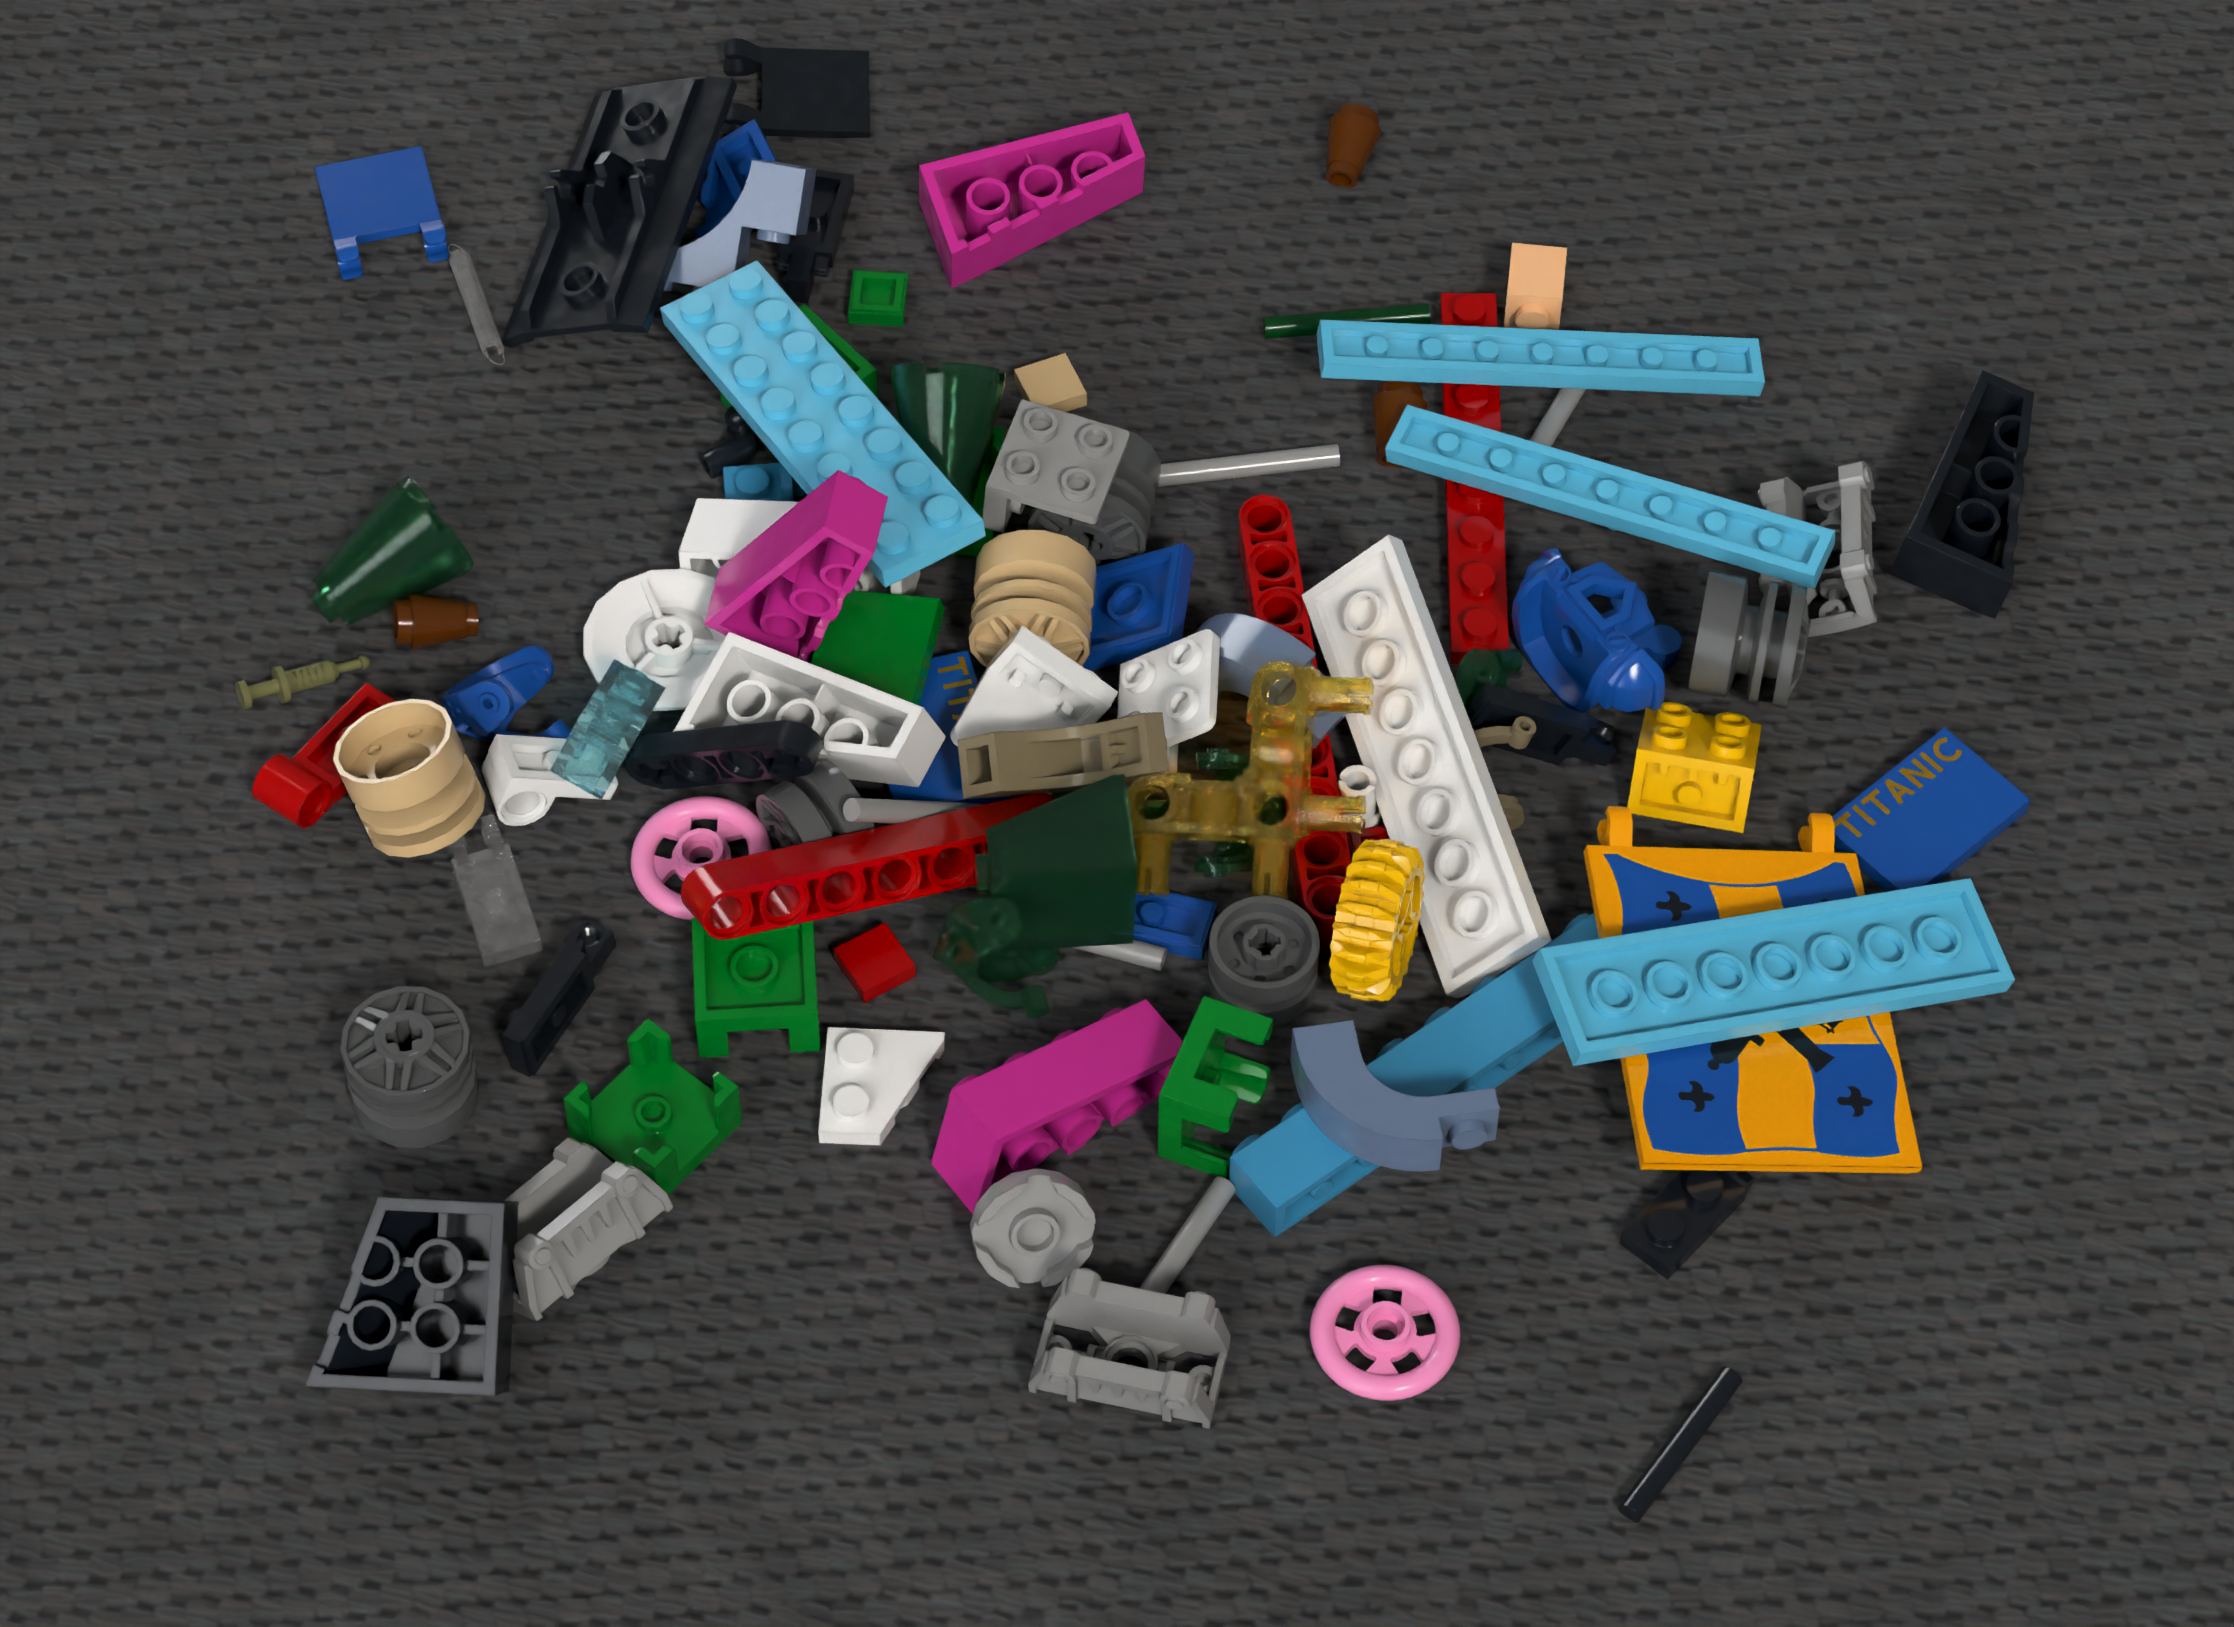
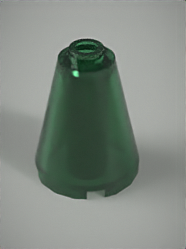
(950, 416)
(390, 554)

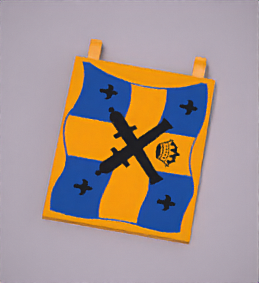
(1766, 1100)

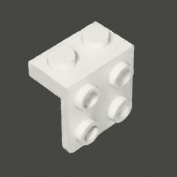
(1179, 683)
(1032, 689)

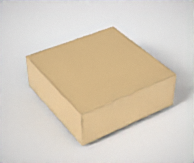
(1051, 384)

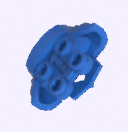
(1588, 655)

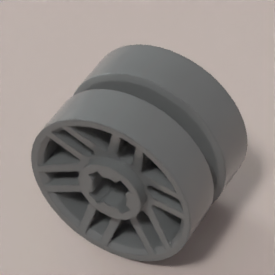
(808, 807)
(1264, 957)

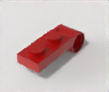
(309, 782)

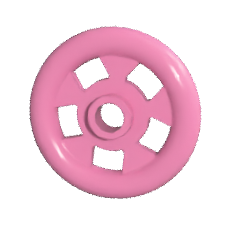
(675, 823)
(1382, 1379)

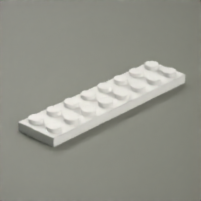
(1428, 767)

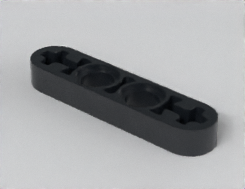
(725, 755)

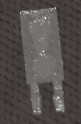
(494, 898)

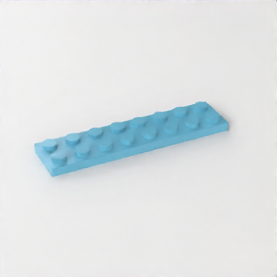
(820, 414)
(1771, 971)

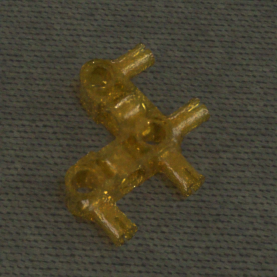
(1276, 768)

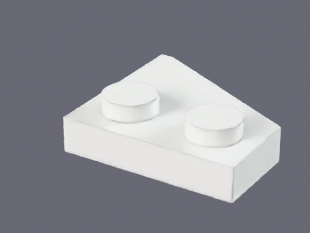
(870, 1079)

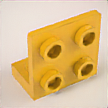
(1694, 767)

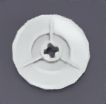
(650, 611)

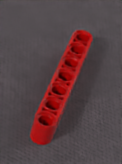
(921, 856)

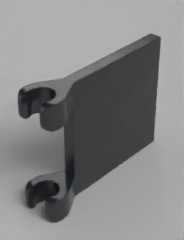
(802, 91)

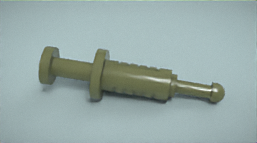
(296, 680)

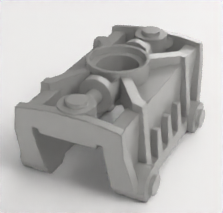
(1853, 534)
(575, 1220)
(1136, 1325)

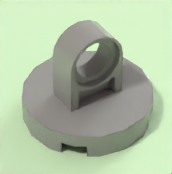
(1033, 1228)

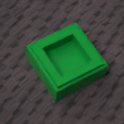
(878, 298)

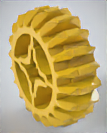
(1377, 920)

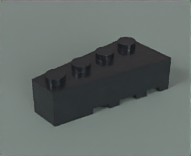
(1969, 514)

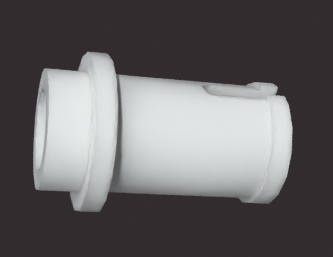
(1361, 781)

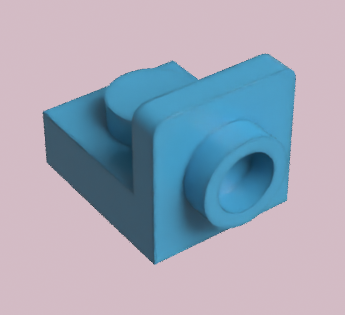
(760, 482)

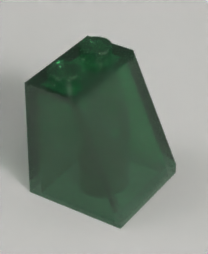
(1066, 869)

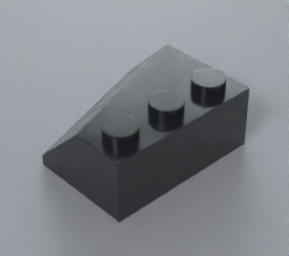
(427, 1300)

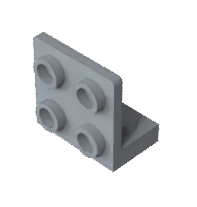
(1053, 465)

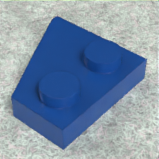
(730, 170)

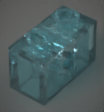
(607, 729)

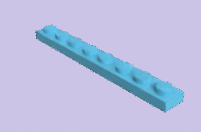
(1539, 358)
(1611, 496)

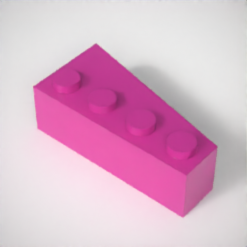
(1026, 192)
(800, 568)
(1052, 1098)

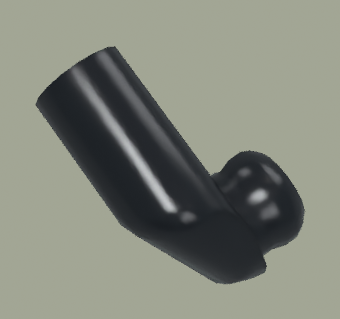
(739, 446)

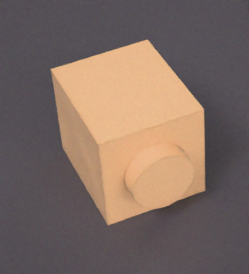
(1535, 286)

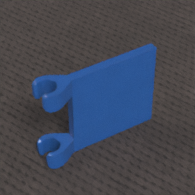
(380, 200)

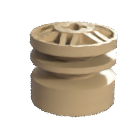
(1033, 583)
(409, 778)

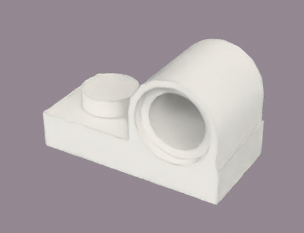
(522, 780)

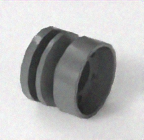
(1125, 514)
(1748, 639)
(410, 1066)

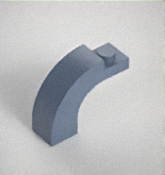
(1248, 646)
(1374, 1119)

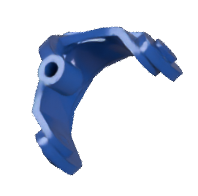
(491, 696)

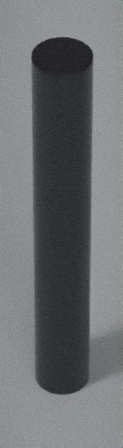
(1680, 1444)

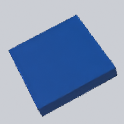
(1139, 605)

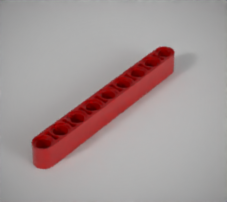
(1275, 596)

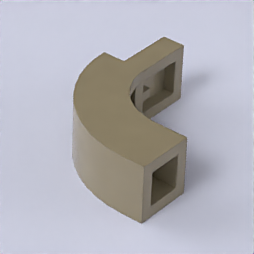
(1062, 757)

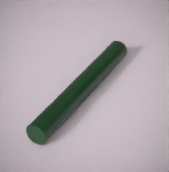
(1308, 323)

